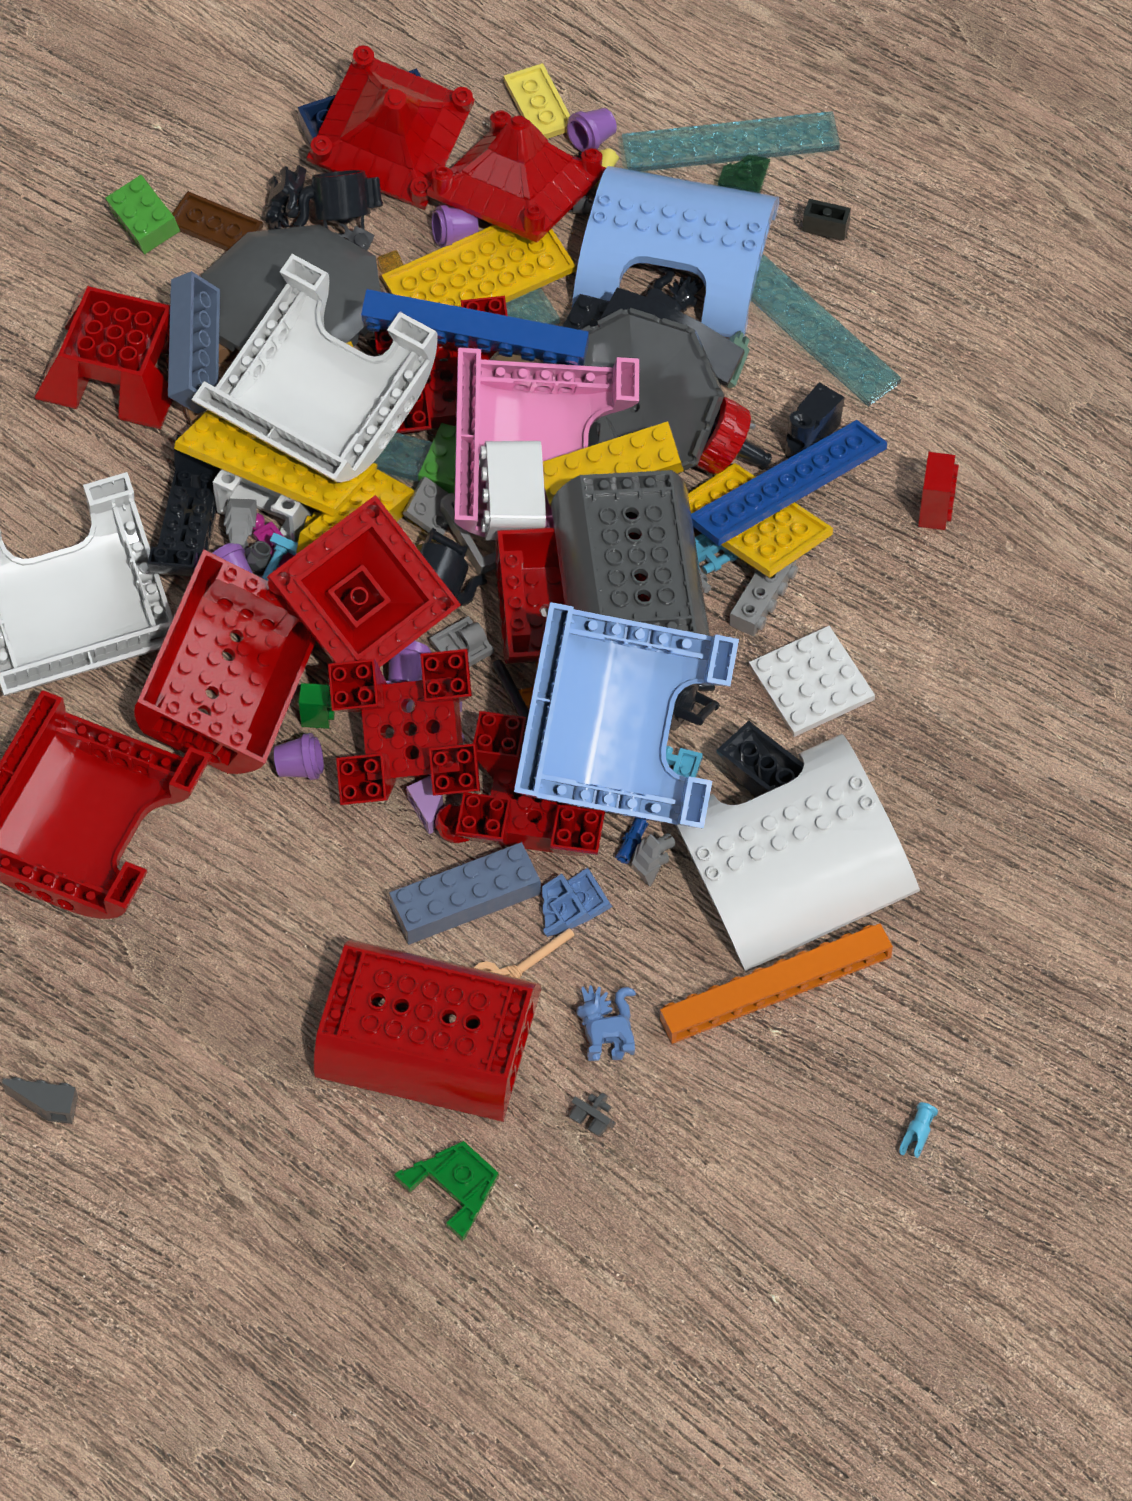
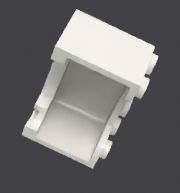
(512, 486)

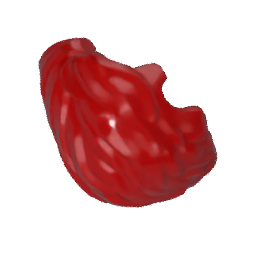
(447, 822)

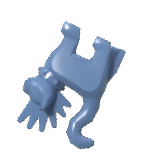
(607, 1029)

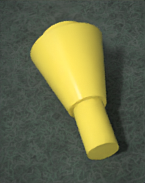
(609, 159)

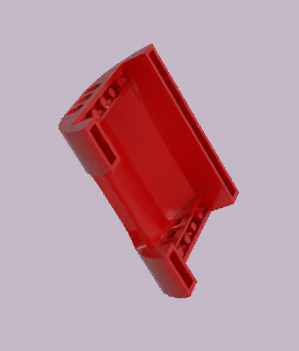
(75, 803)

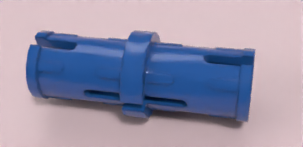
(631, 840)

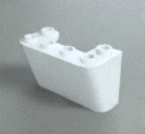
(232, 486)

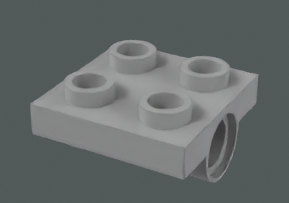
(425, 506)
(464, 635)

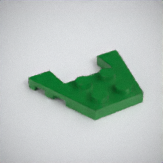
(462, 1176)

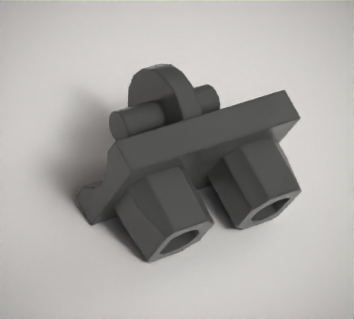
(582, 1109)

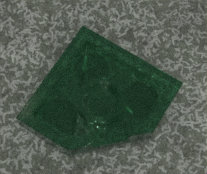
(746, 174)

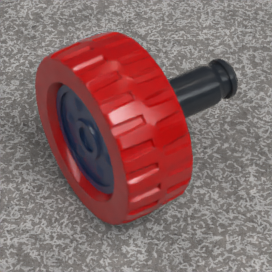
(729, 441)

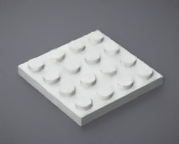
(811, 681)

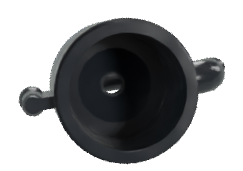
(340, 197)
(450, 565)
(686, 701)

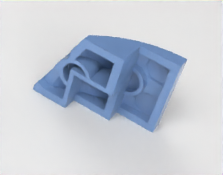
(572, 902)

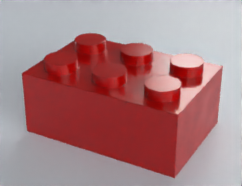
(938, 491)

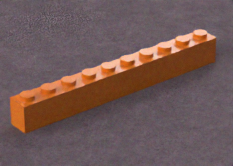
(775, 983)

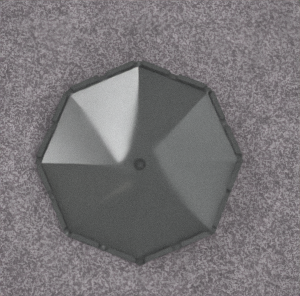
(252, 280)
(673, 378)

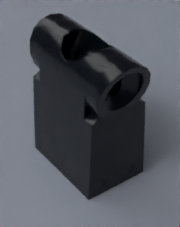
(814, 419)

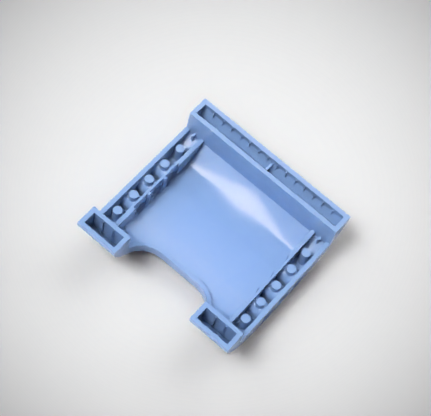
(680, 227)
(607, 715)

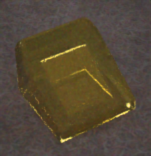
(389, 261)

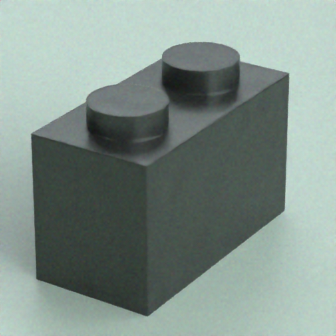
(826, 219)

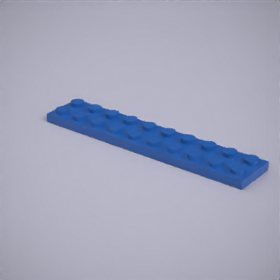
(787, 482)

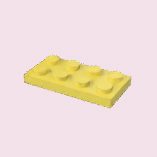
(538, 100)

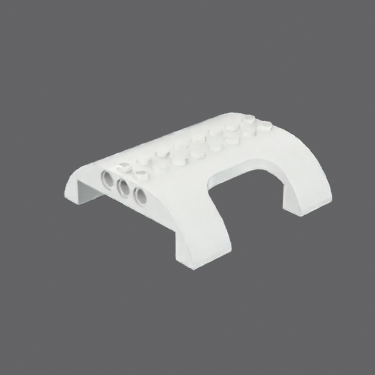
(315, 391)
(83, 601)
(800, 856)

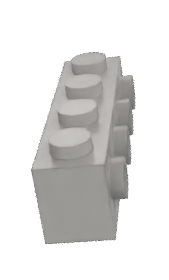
(760, 599)

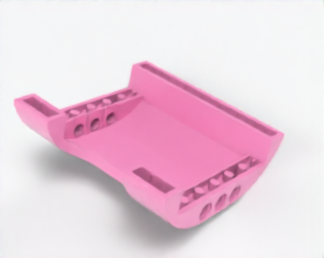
(529, 404)

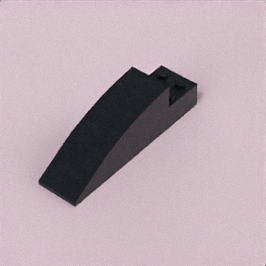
(720, 351)
(759, 760)

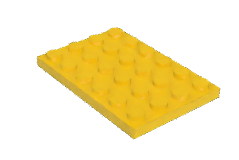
(771, 542)

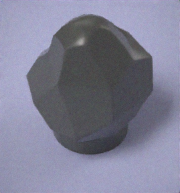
(258, 556)

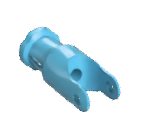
(919, 1128)

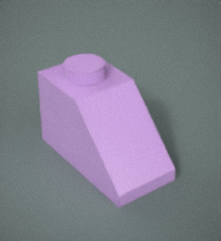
(424, 803)

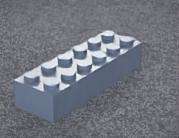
(193, 338)
(465, 893)

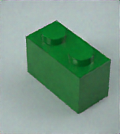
(315, 706)

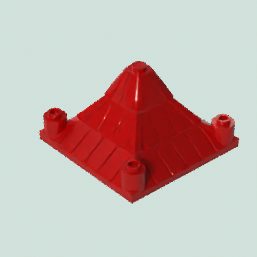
(391, 127)
(517, 178)
(363, 588)

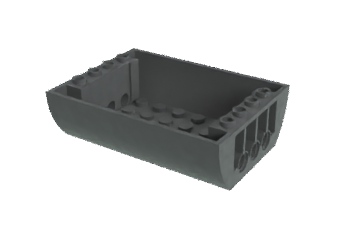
(602, 559)

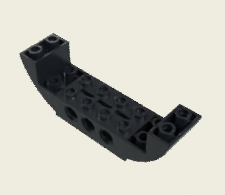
(187, 518)

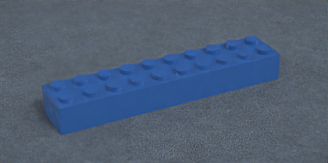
(480, 329)

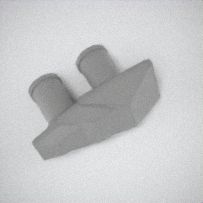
(240, 520)
(648, 856)

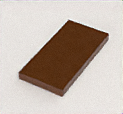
(213, 221)

